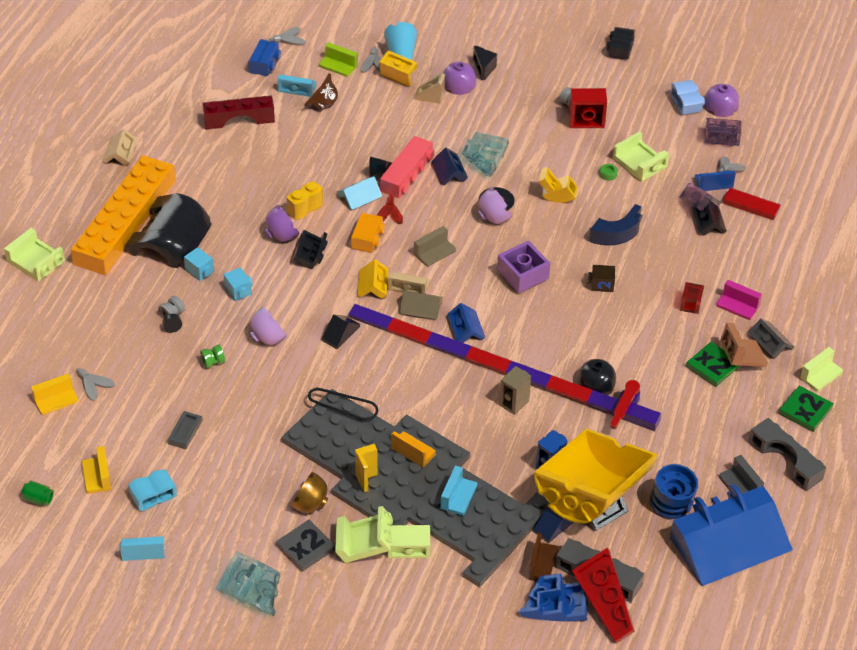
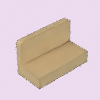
(120, 147)
(403, 282)

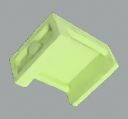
(639, 157)
(33, 255)
(364, 536)

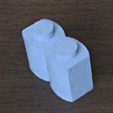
(687, 97)

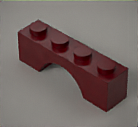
(219, 112)

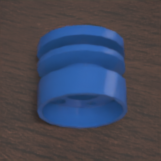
(673, 491)

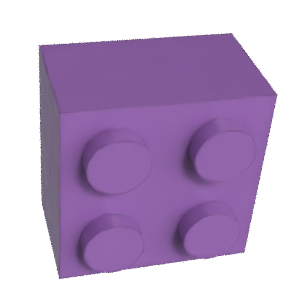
(523, 266)

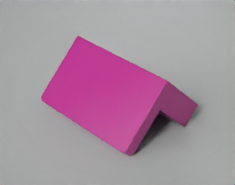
(739, 300)

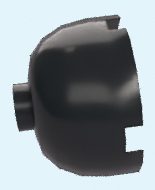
(597, 376)

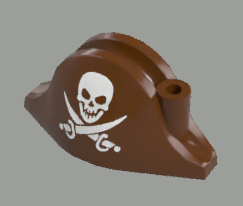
(324, 96)

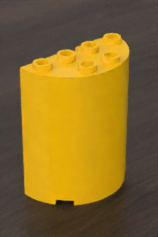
(591, 475)

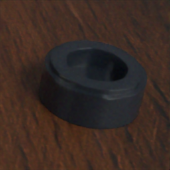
(172, 323)

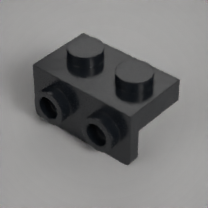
(310, 249)

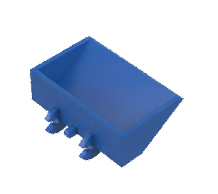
(730, 534)

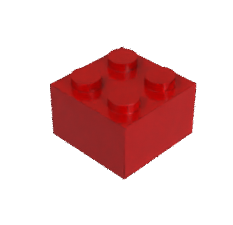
(587, 107)

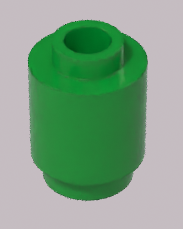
(37, 493)

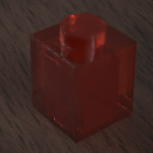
(692, 298)

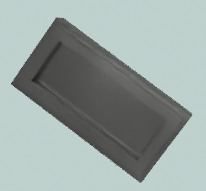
(185, 430)

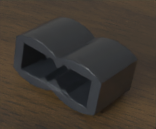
(621, 42)

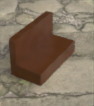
(542, 559)

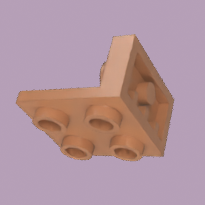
(741, 351)

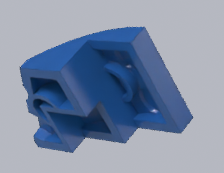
(556, 600)

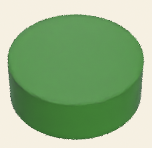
(608, 172)

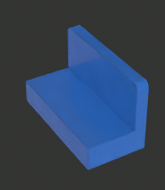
(715, 180)
(465, 323)

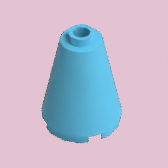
(401, 39)

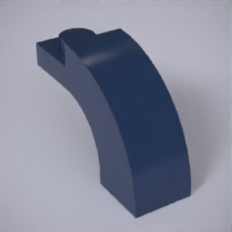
(616, 232)

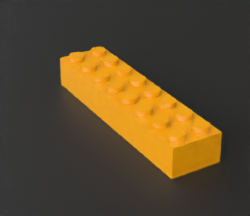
(122, 215)

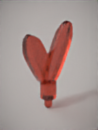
(390, 208)

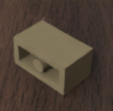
(515, 390)

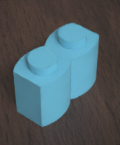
(152, 489)

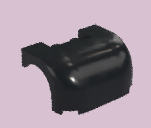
(173, 229)

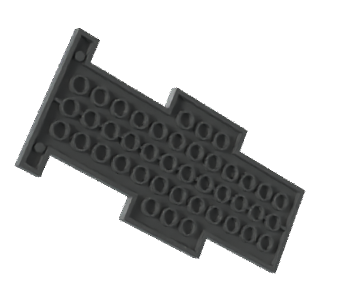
(412, 494)

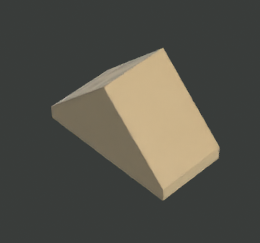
(432, 90)

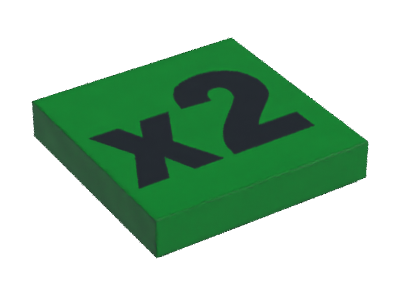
(711, 364)
(806, 408)

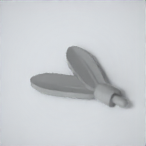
(289, 37)
(371, 59)
(725, 165)
(91, 380)

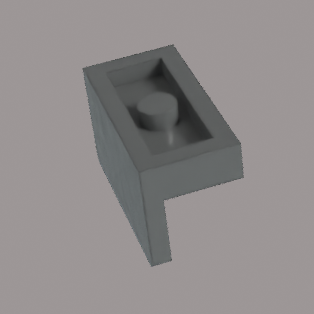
(770, 337)
(741, 475)

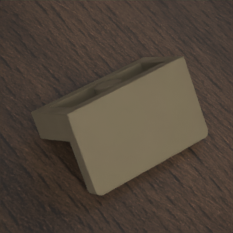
(433, 247)
(420, 304)

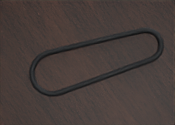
(343, 395)

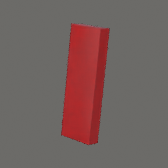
(751, 203)

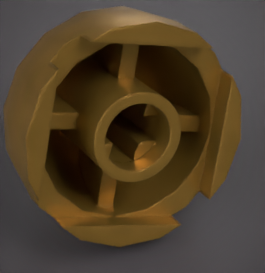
(311, 494)

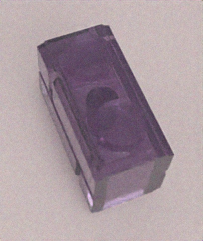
(722, 131)

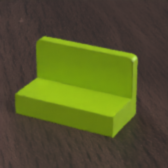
(339, 60)

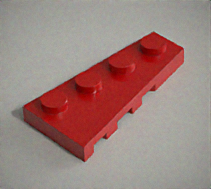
(604, 590)

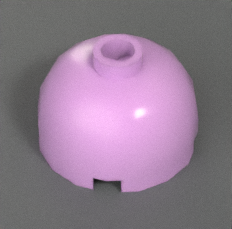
(493, 207)
(266, 328)

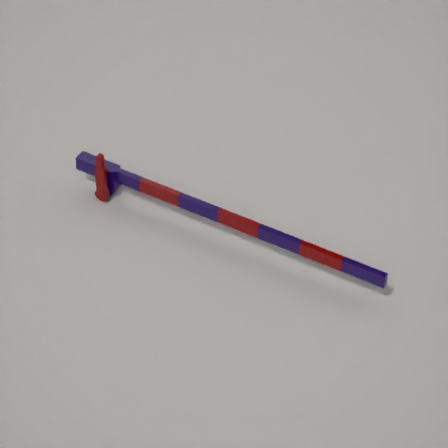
(624, 407)

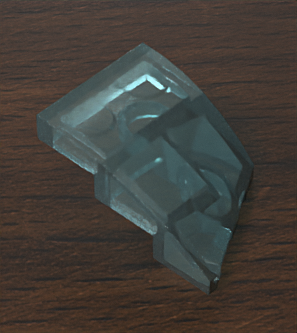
(485, 151)
(251, 582)

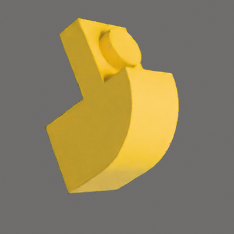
(557, 190)

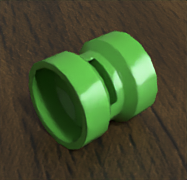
(212, 356)

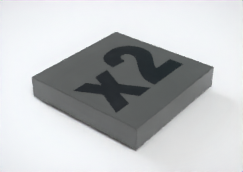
(305, 545)

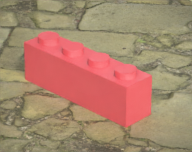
(406, 167)

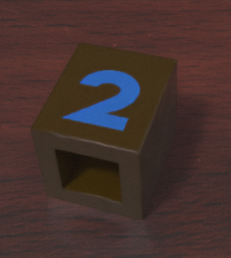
(602, 278)

